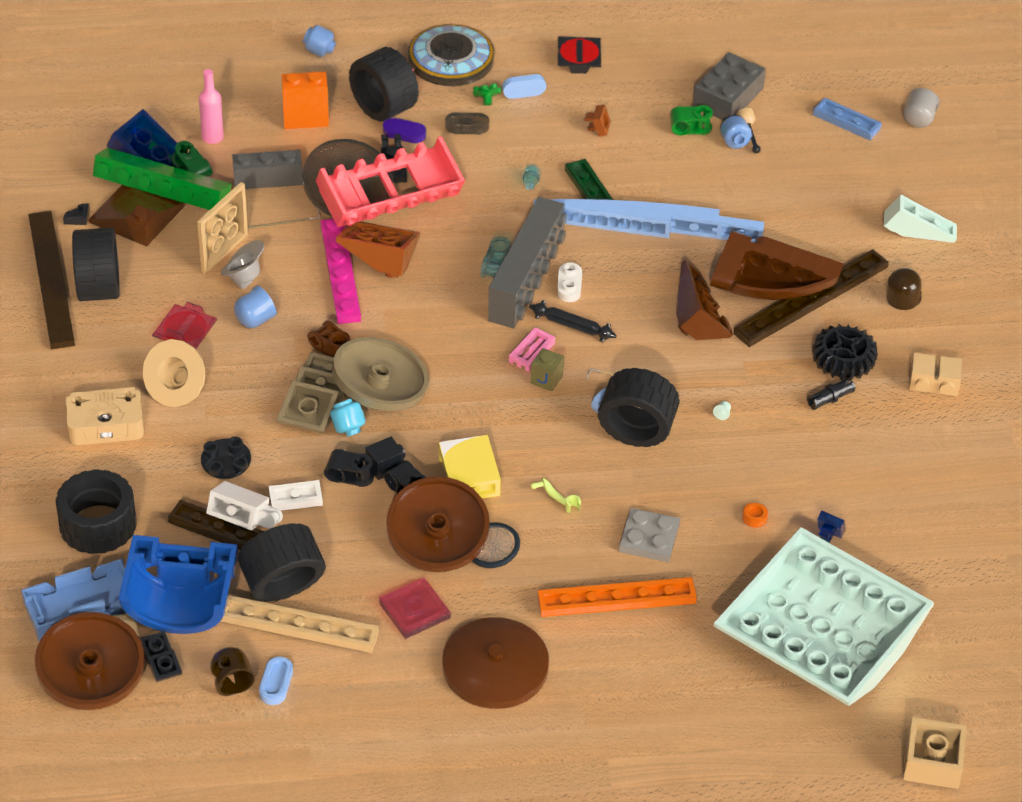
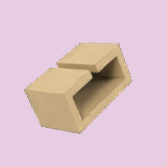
(928, 379)

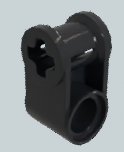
(348, 466)
(401, 476)

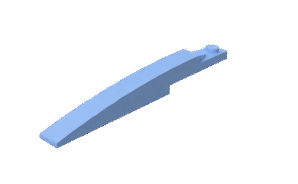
(656, 218)

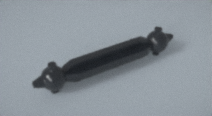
(572, 321)

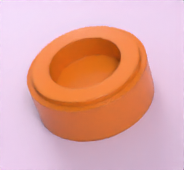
(755, 515)

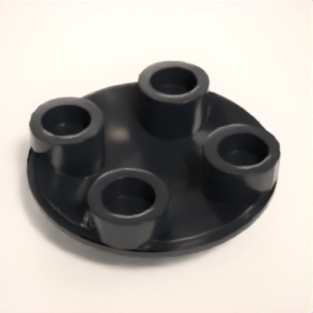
(225, 458)

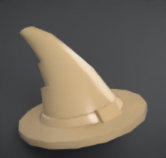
(173, 373)

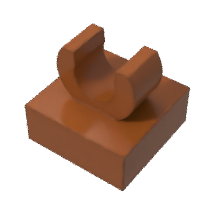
(599, 120)

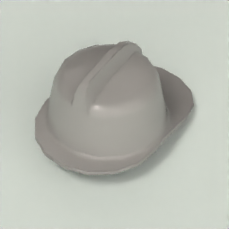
(244, 264)

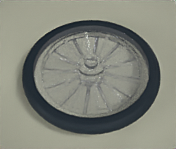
(500, 547)

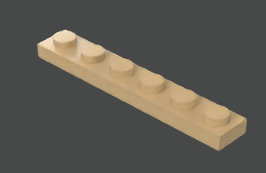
(300, 624)

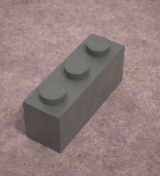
(268, 169)

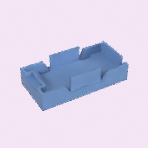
(75, 594)

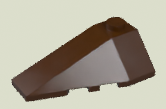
(697, 308)

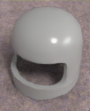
(920, 107)

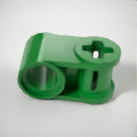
(689, 120)

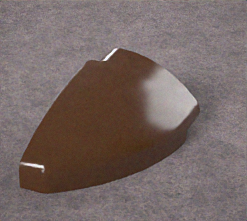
(772, 269)

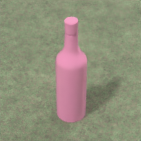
(210, 111)

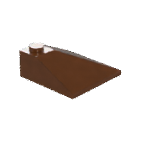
(136, 214)

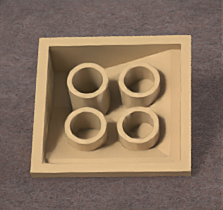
(222, 228)

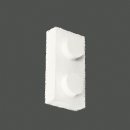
(296, 495)

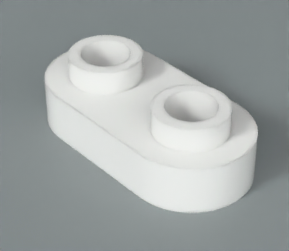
(569, 282)

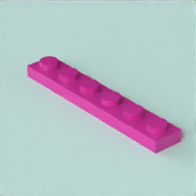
(340, 274)

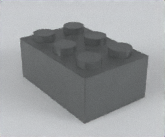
(729, 86)

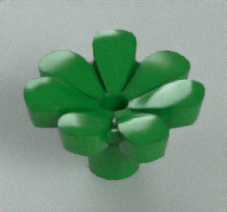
(486, 93)

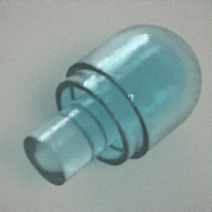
(531, 176)

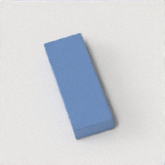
(847, 119)

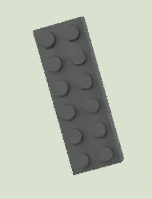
(526, 262)

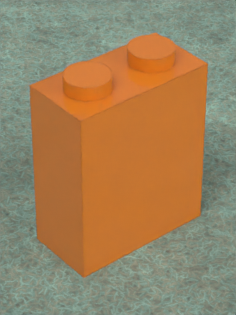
(305, 100)

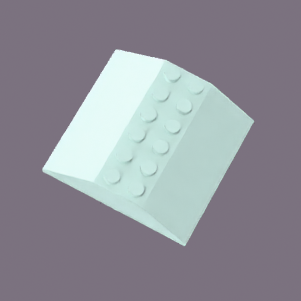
(826, 617)

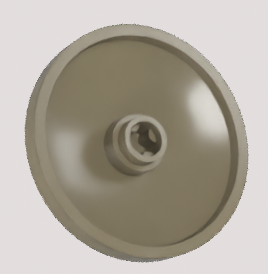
(380, 374)

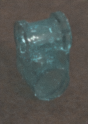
(495, 255)

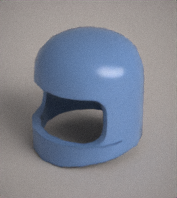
(254, 308)

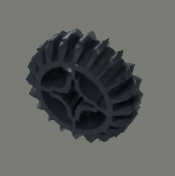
(845, 352)

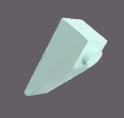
(916, 221)

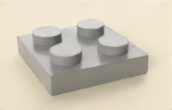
(649, 535)

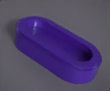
(408, 130)

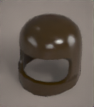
(904, 289)
(228, 662)

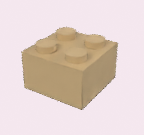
(935, 753)

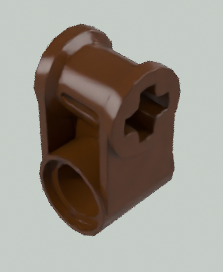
(328, 338)

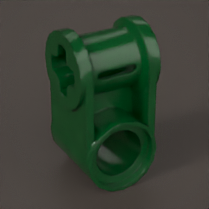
(190, 161)

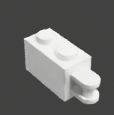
(242, 507)

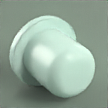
(722, 410)

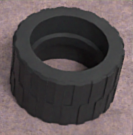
(383, 84)
(95, 264)
(644, 390)
(98, 533)
(281, 562)

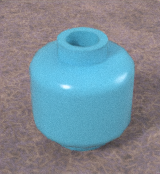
(347, 417)

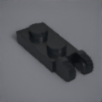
(389, 152)

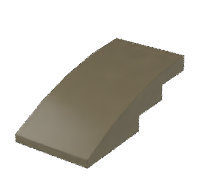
(311, 396)

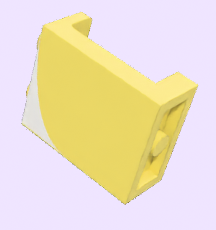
(472, 463)

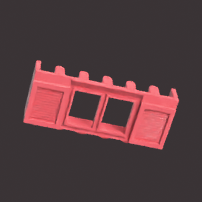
(431, 170)

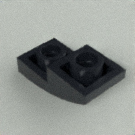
(160, 656)

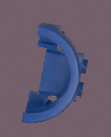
(184, 592)

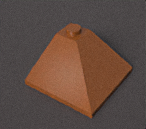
(380, 246)

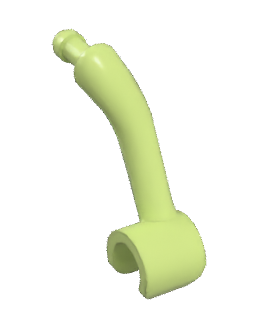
(572, 500)

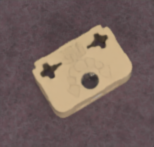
(104, 416)

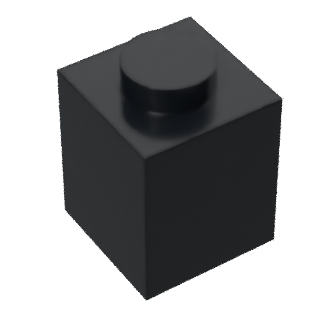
(385, 456)

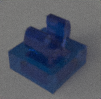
(830, 526)

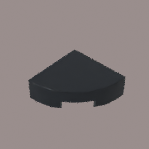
(77, 216)

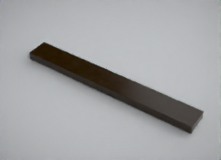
(51, 280)
(792, 309)

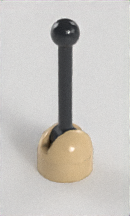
(748, 115)

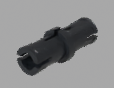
(831, 393)

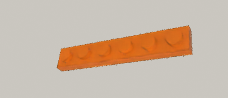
(616, 597)

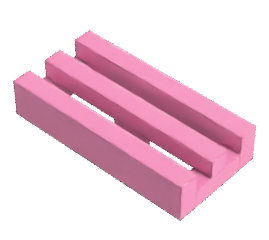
(545, 341)

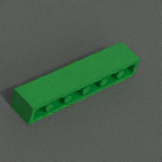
(159, 179)

